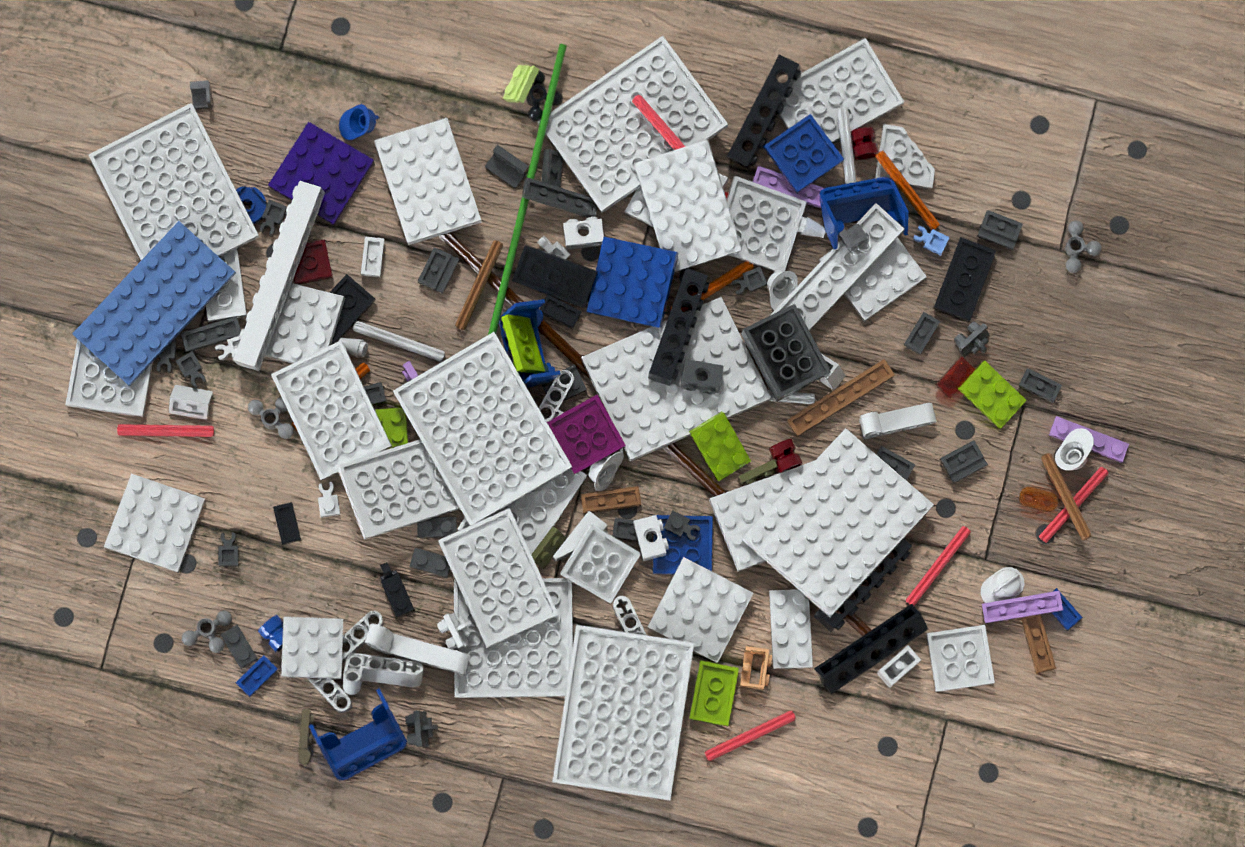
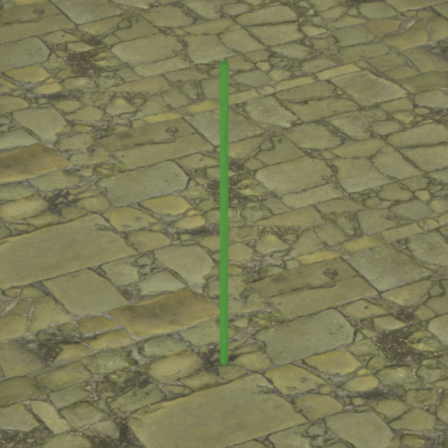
(524, 202)

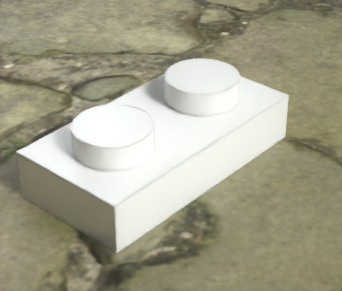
(372, 257)

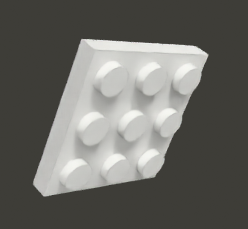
(600, 563)
(312, 647)
(960, 658)

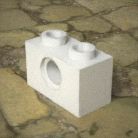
(576, 241)
(648, 549)
(898, 666)

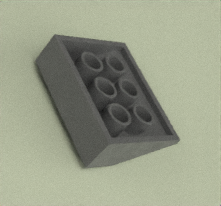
(785, 352)

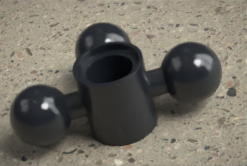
(535, 112)

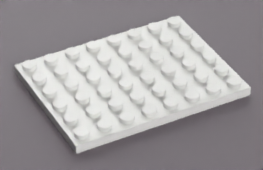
(605, 133)
(173, 176)
(658, 414)
(482, 429)
(837, 522)
(623, 712)

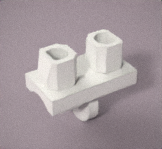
(458, 629)

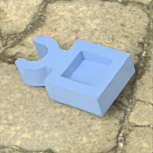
(934, 241)

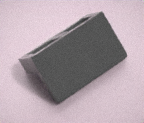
(507, 167)

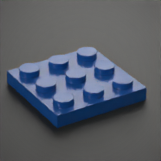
(803, 153)
(696, 551)

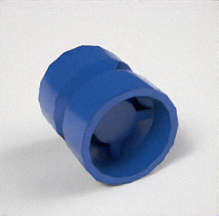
(274, 632)

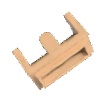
(747, 664)

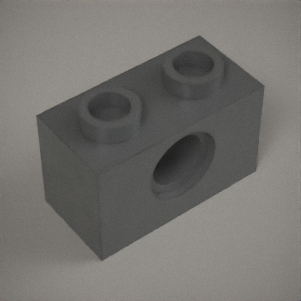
(711, 371)

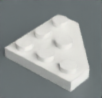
(905, 157)

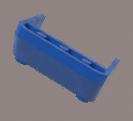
(853, 200)
(531, 310)
(363, 746)

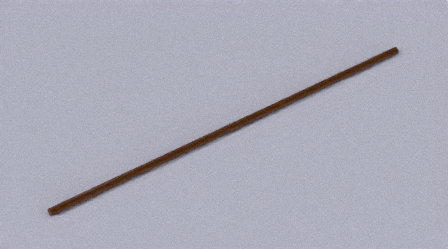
(575, 358)

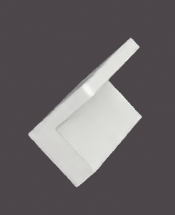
(190, 402)

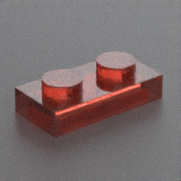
(955, 377)

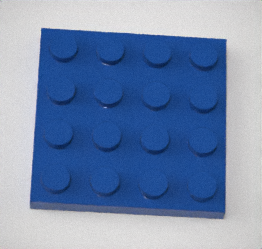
(632, 282)

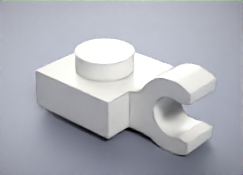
(556, 248)

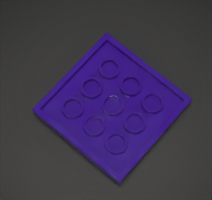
(325, 163)

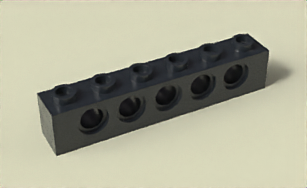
(782, 66)
(691, 281)
(863, 593)
(871, 648)

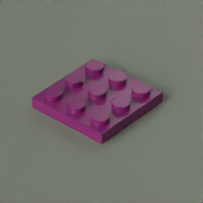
(586, 434)

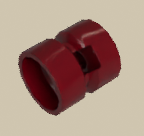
(864, 143)
(790, 460)

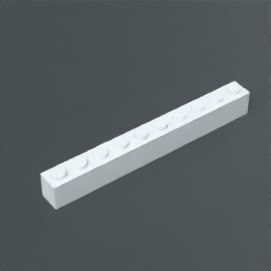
(278, 276)

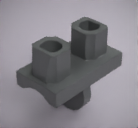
(975, 341)
(423, 728)

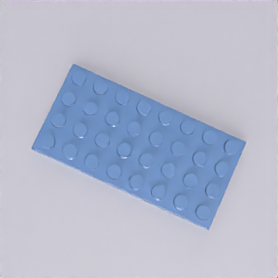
(154, 303)

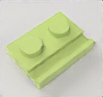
(520, 83)

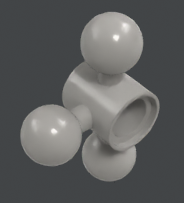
(1093, 248)
(256, 408)
(215, 644)

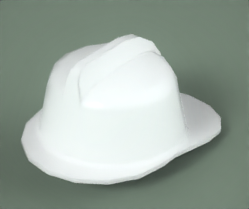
(781, 286)
(1074, 450)
(604, 470)
(1002, 585)

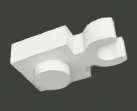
(228, 350)
(328, 503)

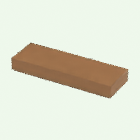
(611, 500)
(1038, 643)

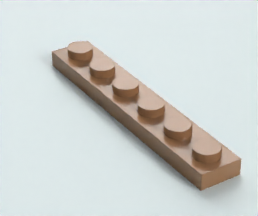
(840, 398)

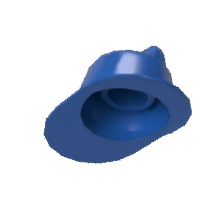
(357, 122)

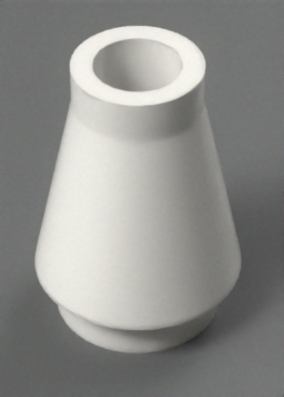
(811, 228)
(355, 347)

